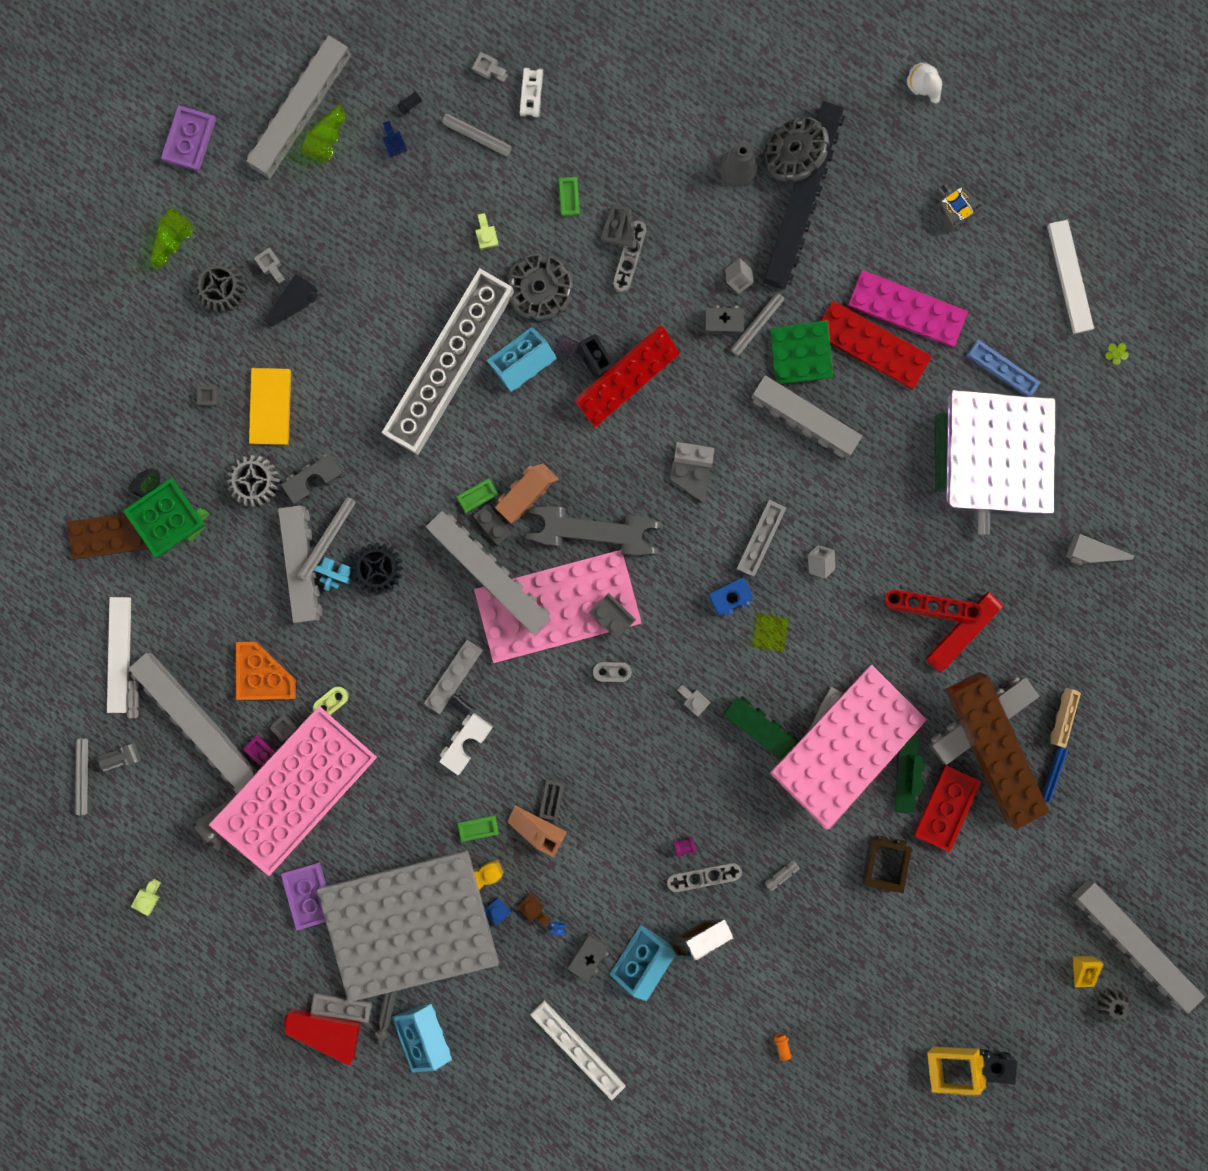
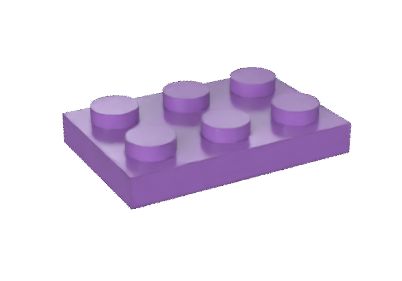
(188, 138)
(303, 896)

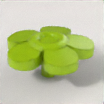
(1117, 353)

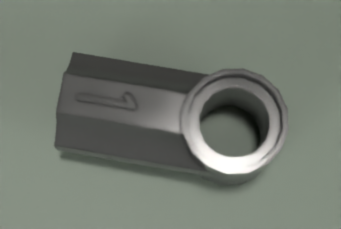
(124, 757)

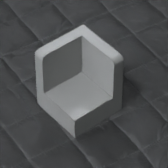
(739, 276)
(821, 561)

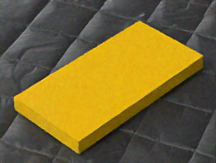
(269, 406)

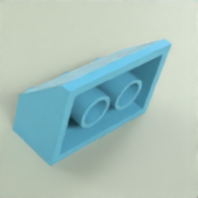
(522, 359)
(643, 963)
(422, 1038)

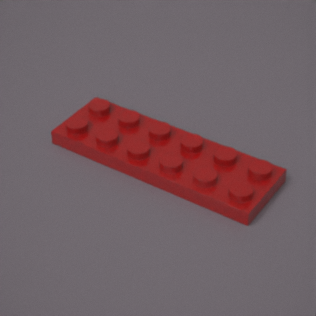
(875, 346)
(627, 376)

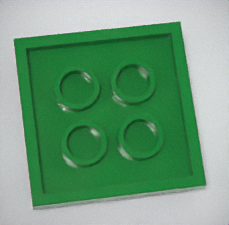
(802, 352)
(164, 518)

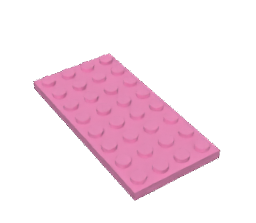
(568, 595)
(848, 747)
(293, 791)

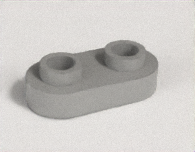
(612, 672)

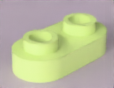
(330, 700)

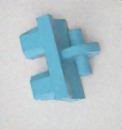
(342, 575)

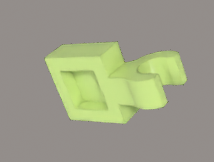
(486, 235)
(146, 898)

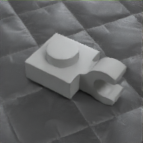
(487, 66)
(269, 264)
(695, 701)

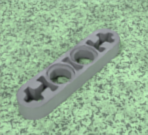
(630, 257)
(704, 879)

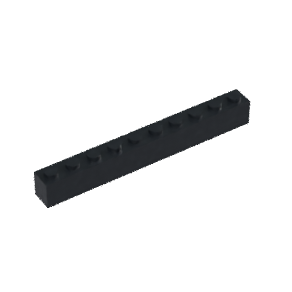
(802, 205)

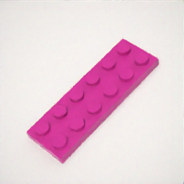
(907, 308)

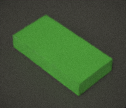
(569, 197)
(477, 495)
(478, 828)

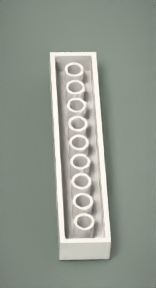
(448, 361)

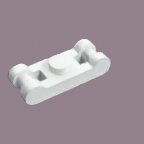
(531, 92)

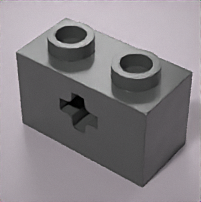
(714, 325)
(589, 946)

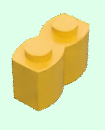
(488, 873)

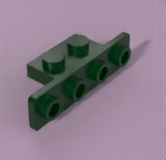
(908, 776)

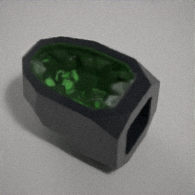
(145, 482)

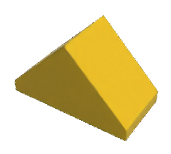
(1086, 970)

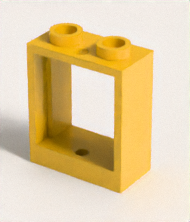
(935, 1057)

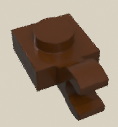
(532, 908)

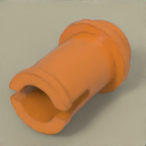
(782, 1046)

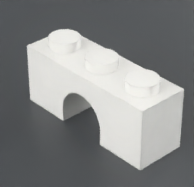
(454, 756)

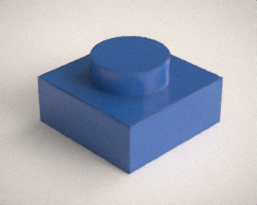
(497, 911)

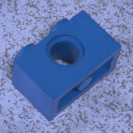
(720, 602)

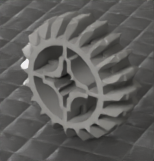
(253, 473)

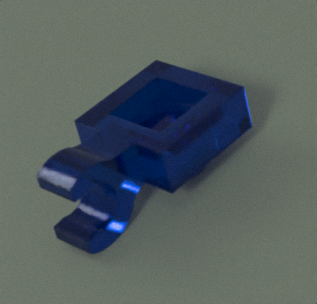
(393, 141)

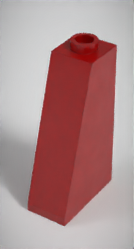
(327, 1034)

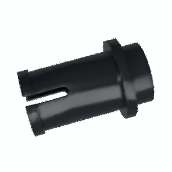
(409, 102)
(461, 705)

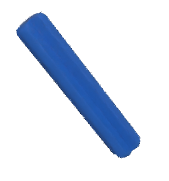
(1054, 773)

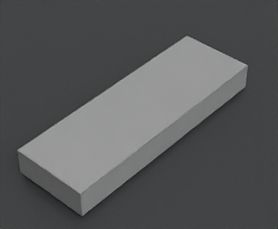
(340, 1007)

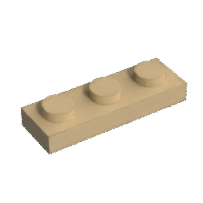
(1065, 717)

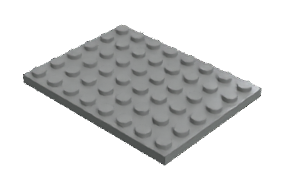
(408, 926)

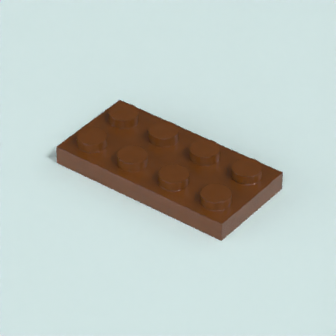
(103, 536)

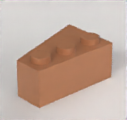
(525, 492)

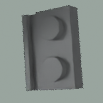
(612, 616)

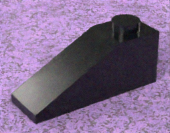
(294, 299)

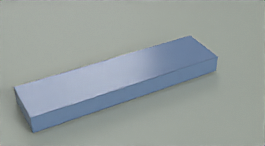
(1003, 369)

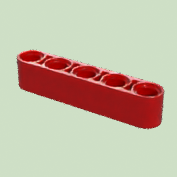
(941, 612)
(963, 633)

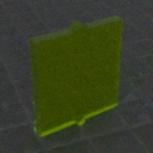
(770, 632)

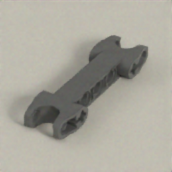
(626, 534)

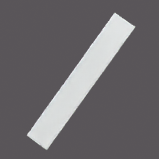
(1070, 277)
(118, 654)
(577, 1050)

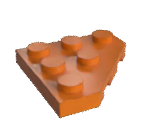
(261, 675)

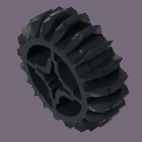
(382, 561)

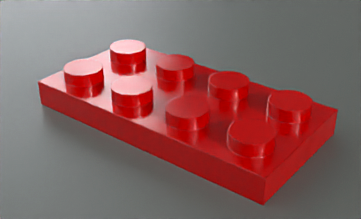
(947, 808)

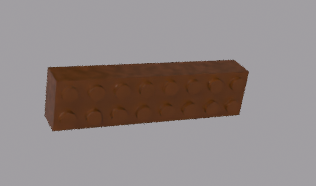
(997, 750)

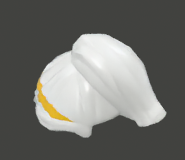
(925, 81)

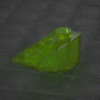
(321, 137)
(170, 233)

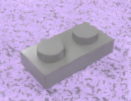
(694, 454)

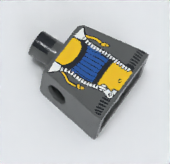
(956, 206)

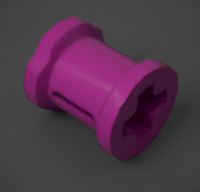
(680, 851)

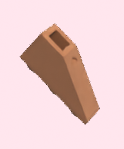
(537, 831)

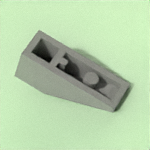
(1087, 550)

